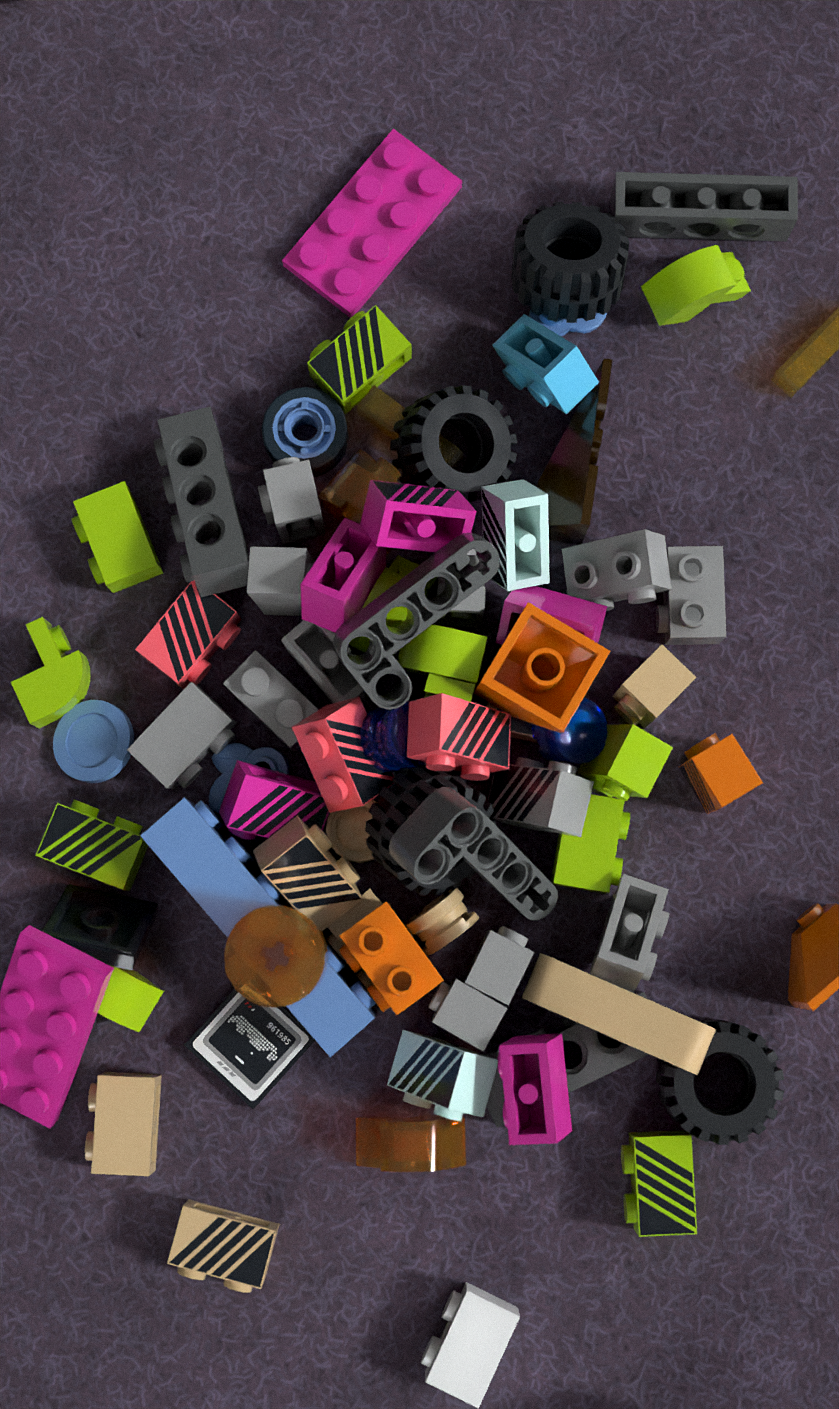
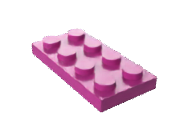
(372, 223)
(46, 1022)

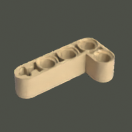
(619, 1013)

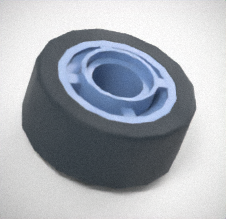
(304, 407)

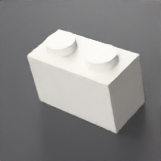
(470, 1344)

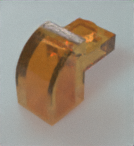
(410, 1143)

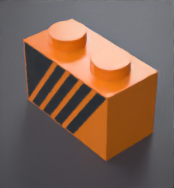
(719, 772)

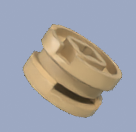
(348, 833)
(441, 921)

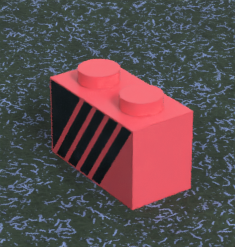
(190, 636)
(458, 736)
(336, 757)

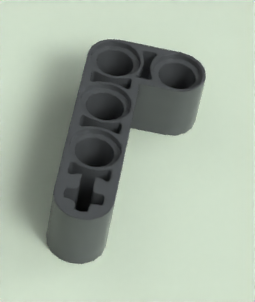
(420, 614)
(452, 829)

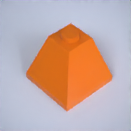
(542, 670)
(814, 957)

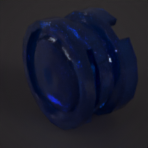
(385, 738)
(580, 740)

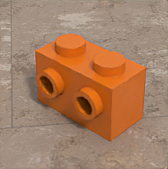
(390, 960)

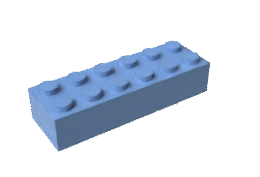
(228, 889)

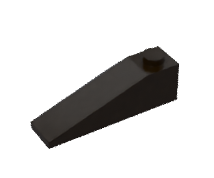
(572, 470)

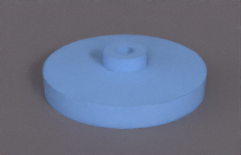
(93, 741)

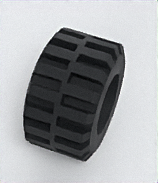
(569, 261)
(479, 423)
(395, 808)
(750, 1109)

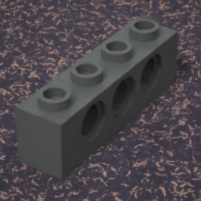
(705, 206)
(191, 439)
(591, 1065)

